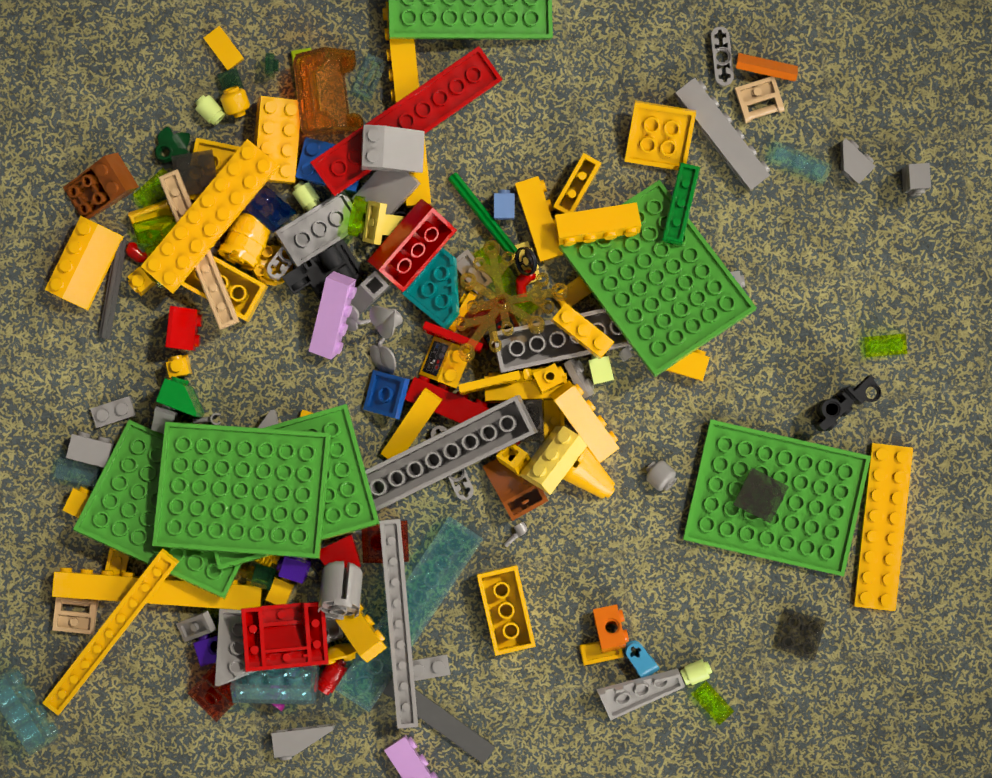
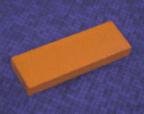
(766, 67)

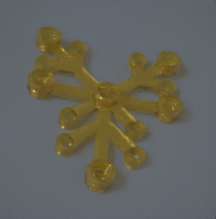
(487, 322)

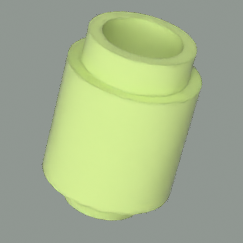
(209, 109)
(306, 195)
(696, 672)

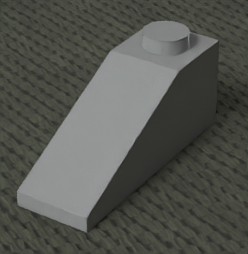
(294, 740)

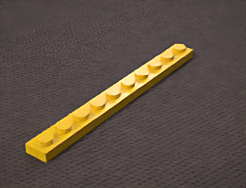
(110, 631)

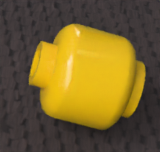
(235, 101)

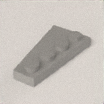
(633, 694)

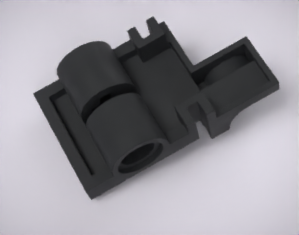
(335, 258)
(843, 406)

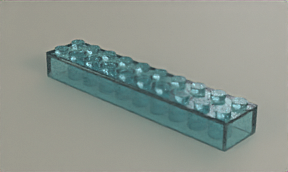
(425, 592)

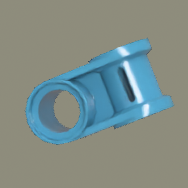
(642, 662)

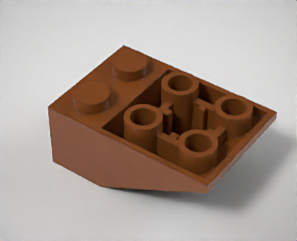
(101, 186)
(514, 491)

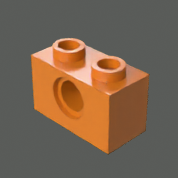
(610, 641)

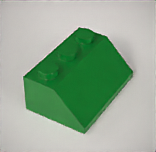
(180, 396)

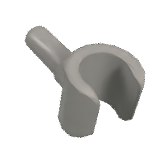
(625, 353)
(206, 419)
(520, 530)

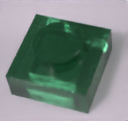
(271, 65)
(230, 79)
(263, 577)

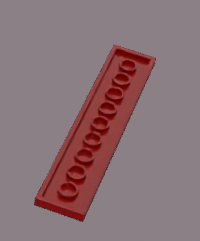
(417, 111)

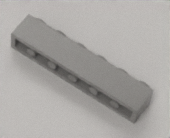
(722, 135)

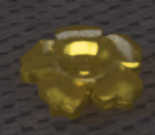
(247, 571)

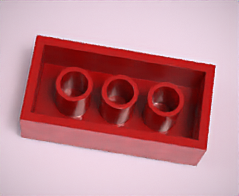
(412, 245)

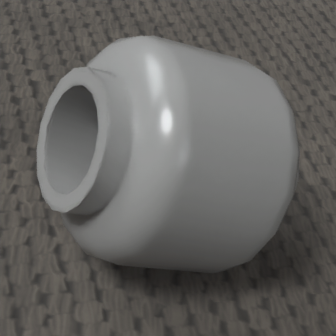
(661, 475)

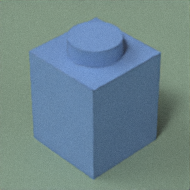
(504, 205)

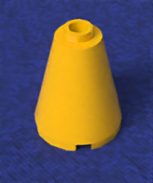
(590, 476)

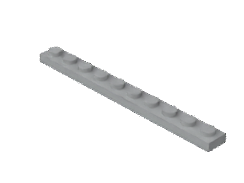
(398, 623)

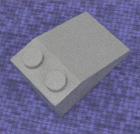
(392, 149)

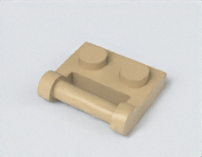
(759, 92)
(73, 620)

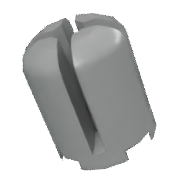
(340, 590)

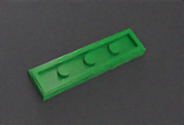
(681, 204)

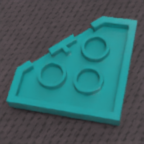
(437, 289)

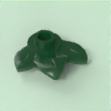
(175, 144)

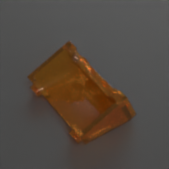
(323, 91)

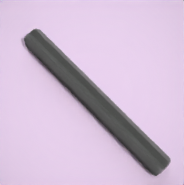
(112, 291)

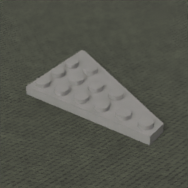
(230, 649)

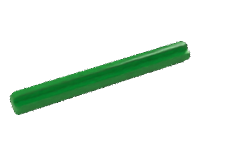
(482, 213)

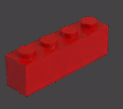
(452, 405)

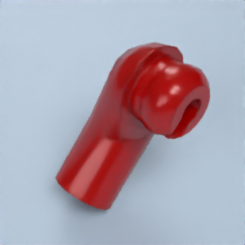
(134, 253)
(522, 281)

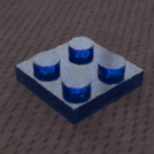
(270, 209)

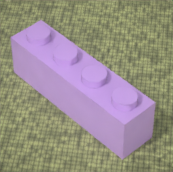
(332, 315)
(407, 760)

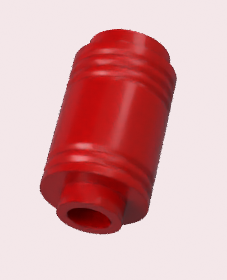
(331, 676)

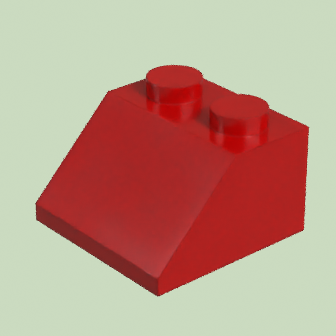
(183, 328)

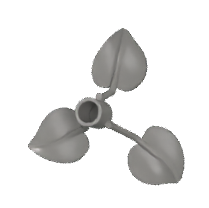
(385, 322)

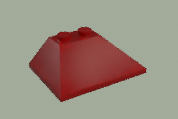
(284, 636)

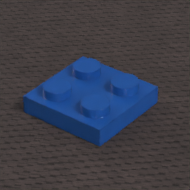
(386, 394)

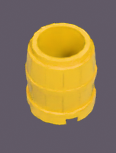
(244, 241)

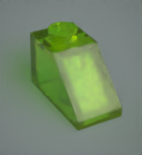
(154, 229)

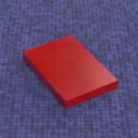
(448, 335)

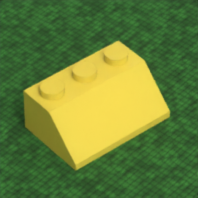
(553, 459)

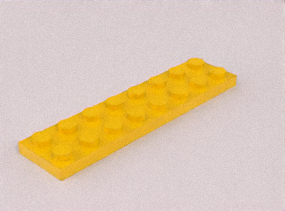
(210, 216)
(883, 527)

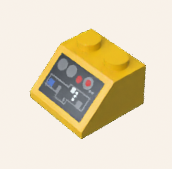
(444, 363)

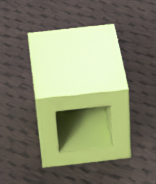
(600, 369)

